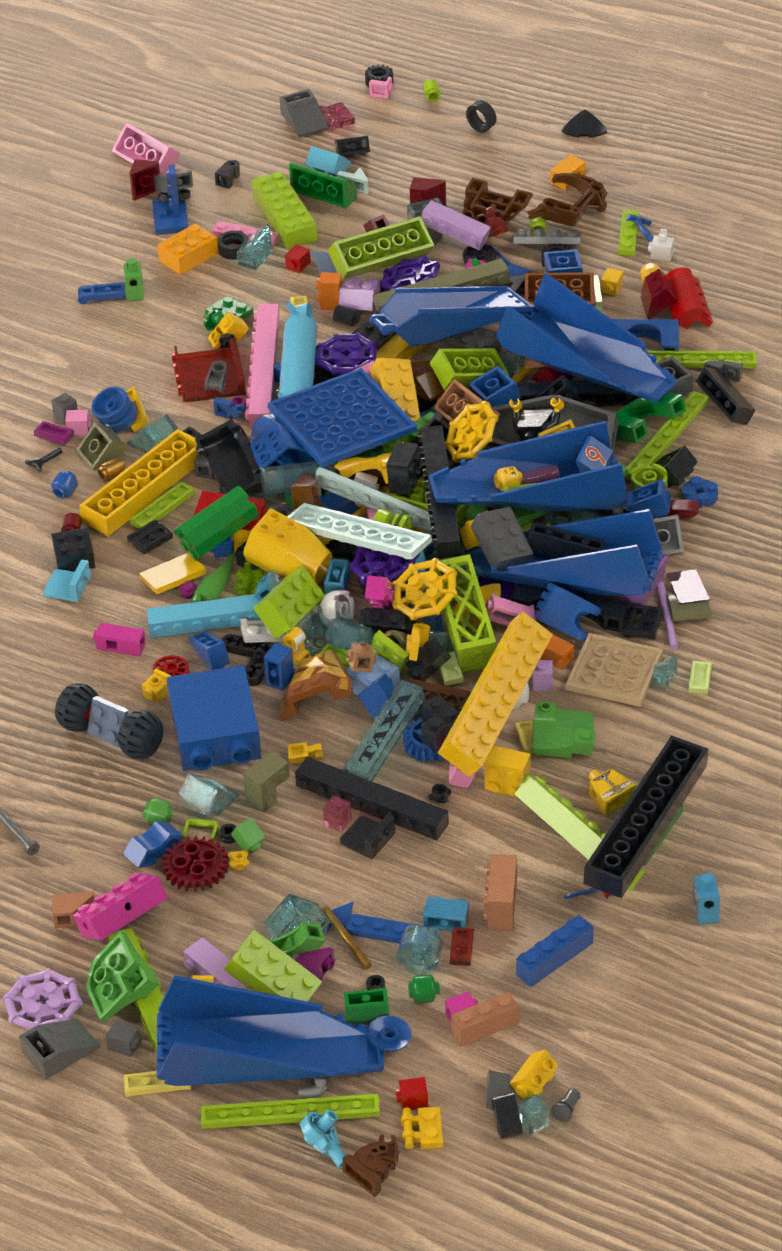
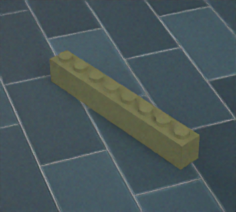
(487, 274)

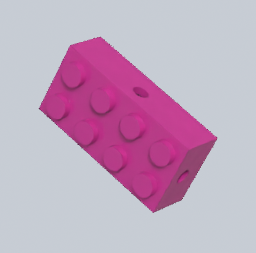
(119, 906)

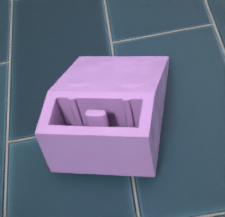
(358, 293)

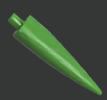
(214, 584)

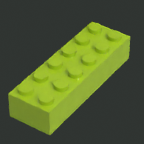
(284, 210)
(380, 248)

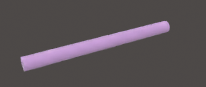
(667, 616)

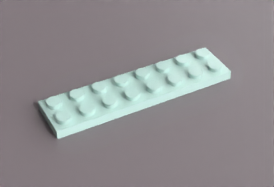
(361, 531)

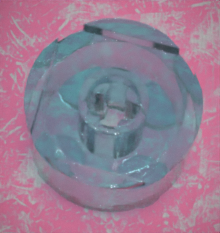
(420, 949)

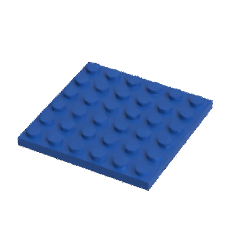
(342, 417)

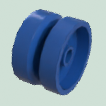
(114, 409)

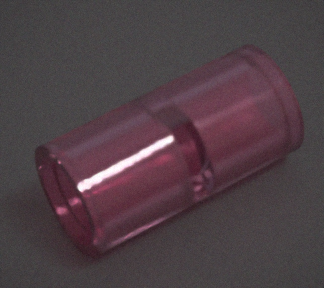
(540, 474)

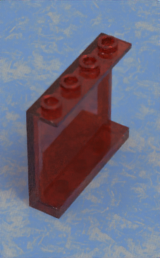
(195, 366)

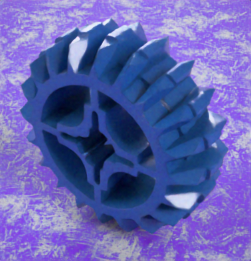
(415, 747)

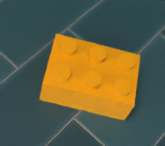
(187, 248)

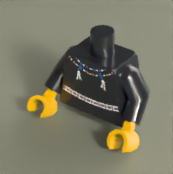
(532, 422)

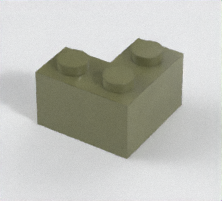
(262, 780)

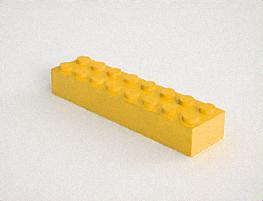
(140, 483)

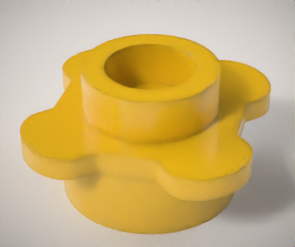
(238, 859)

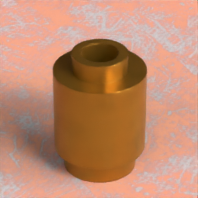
(111, 469)

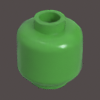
(157, 811)

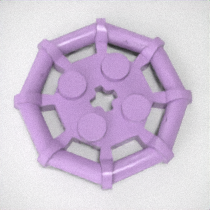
(46, 991)

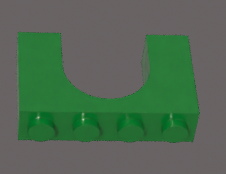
(630, 418)

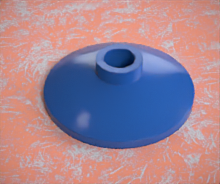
(391, 1027)

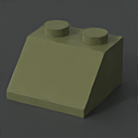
(100, 446)

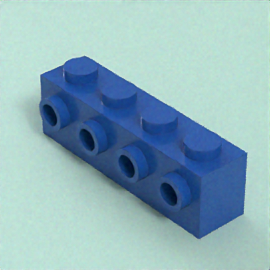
(554, 950)

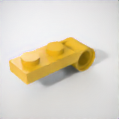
(417, 639)

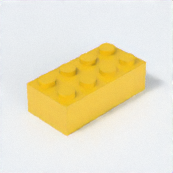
(397, 381)

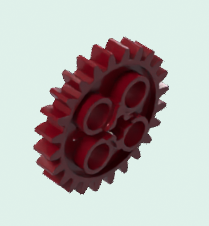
(195, 863)

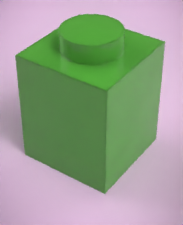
(248, 836)

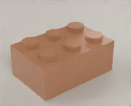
(501, 892)

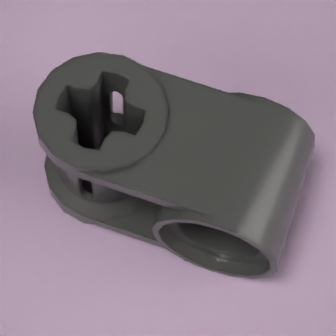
(216, 377)

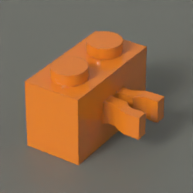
(329, 290)

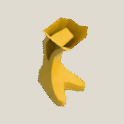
(356, 464)

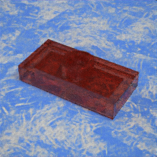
(461, 946)

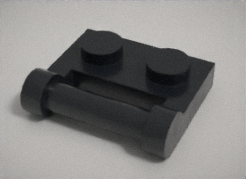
(648, 623)

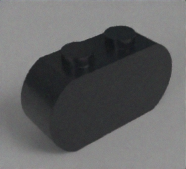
(385, 620)

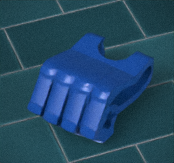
(564, 610)

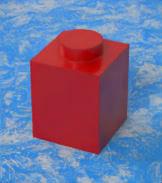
(297, 258)
(412, 1093)

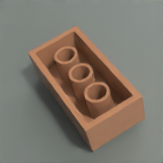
(454, 400)

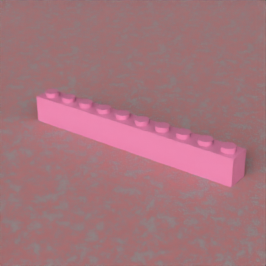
(262, 362)

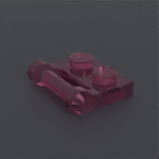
(340, 115)

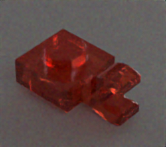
(497, 224)

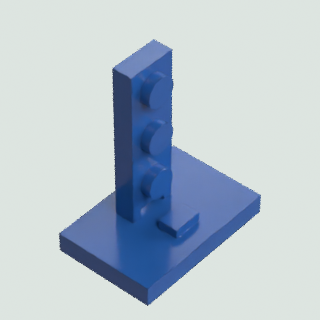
(172, 215)

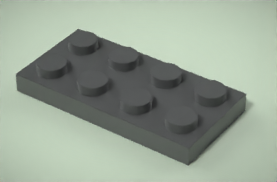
(542, 237)

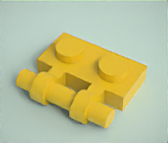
(429, 1128)

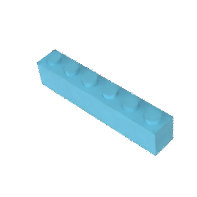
(201, 616)

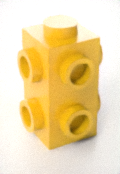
(534, 1074)

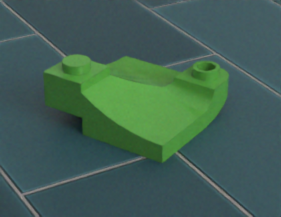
(562, 731)
(118, 977)

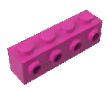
(379, 592)

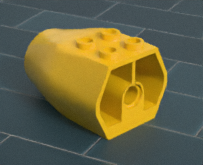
(286, 545)

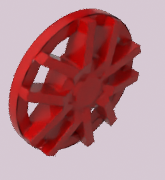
(172, 668)

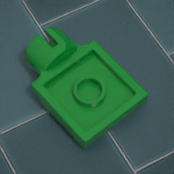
(218, 310)

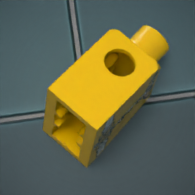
(610, 790)

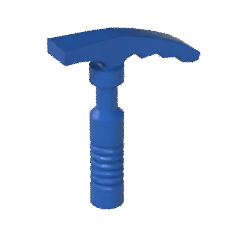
(638, 222)

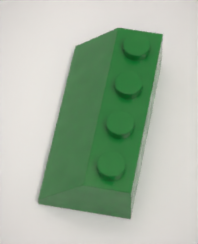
(322, 186)

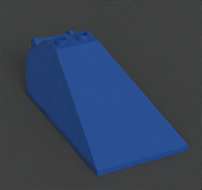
(441, 312)

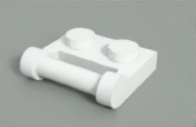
(256, 631)

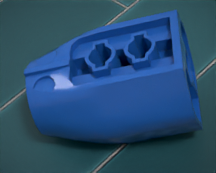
(274, 444)

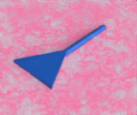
(514, 270)

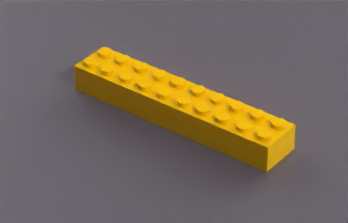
(495, 694)

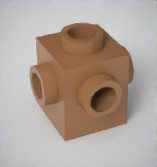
(361, 657)

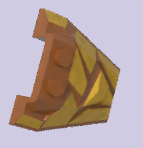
(313, 677)

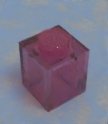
(337, 813)

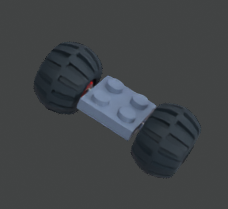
(82, 709)

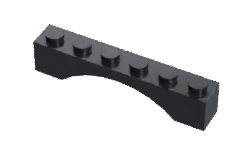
(612, 614)

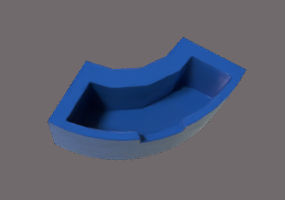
(152, 844)

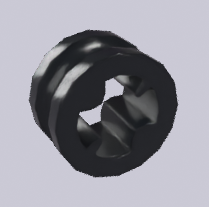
(227, 828)
(375, 979)

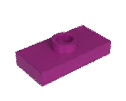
(53, 433)

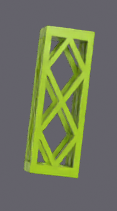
(483, 643)

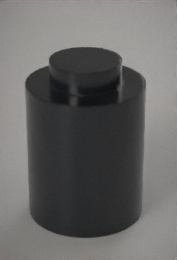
(346, 315)

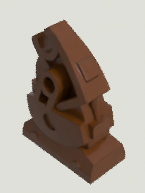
(372, 1164)

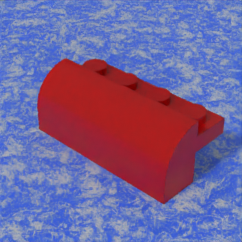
(690, 299)

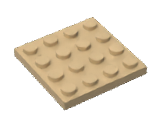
(614, 669)

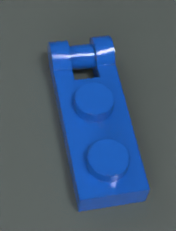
(101, 292)

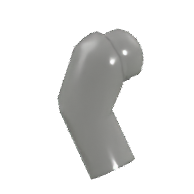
(315, 1091)

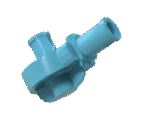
(322, 1135)

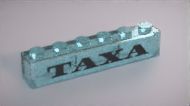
(385, 731)

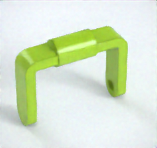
(201, 823)

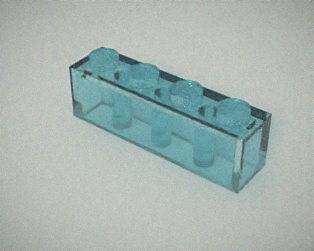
(280, 478)

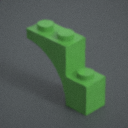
(301, 939)

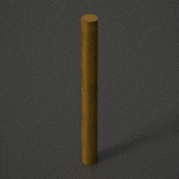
(346, 937)

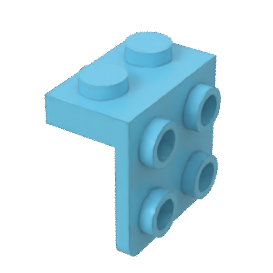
(68, 584)

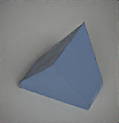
(323, 262)

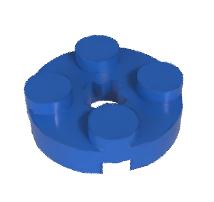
(707, 489)

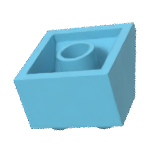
(326, 161)

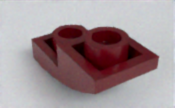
(684, 508)

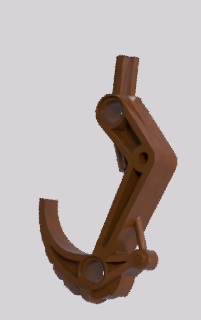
(563, 213)

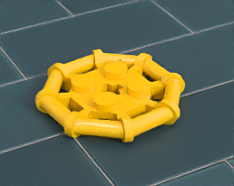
(465, 438)
(424, 580)

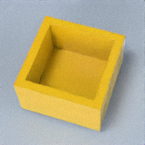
(506, 770)

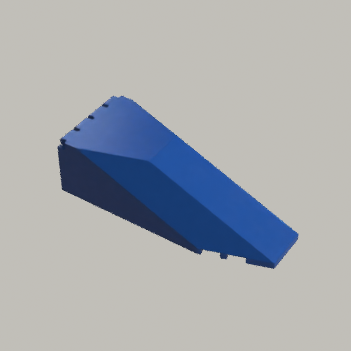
(583, 343)
(574, 491)
(621, 569)
(246, 1036)

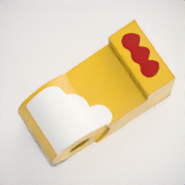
(295, 640)

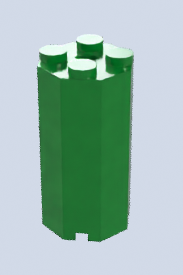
(216, 523)

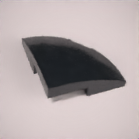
(585, 125)

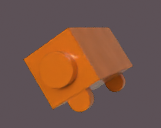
(559, 651)

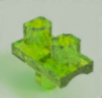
(247, 580)

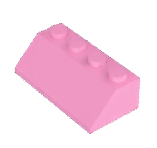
(139, 145)

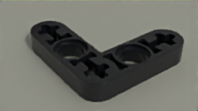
(235, 644)

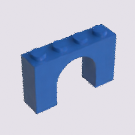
(661, 330)

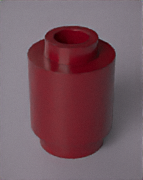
(71, 522)

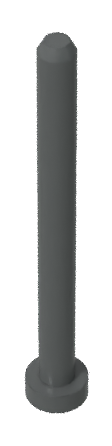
(31, 847)

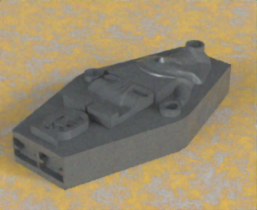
(578, 412)

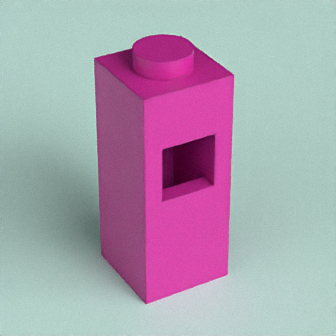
(119, 639)

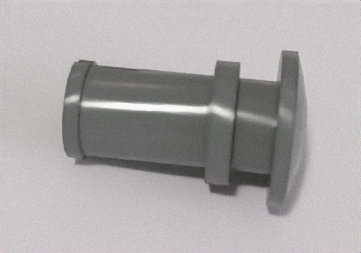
(565, 1106)

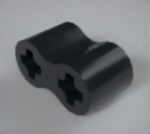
(506, 1115)

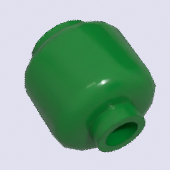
(423, 988)

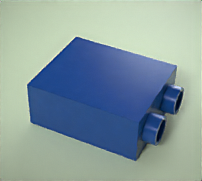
(214, 718)

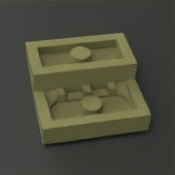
(687, 611)

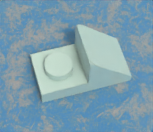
(358, 179)

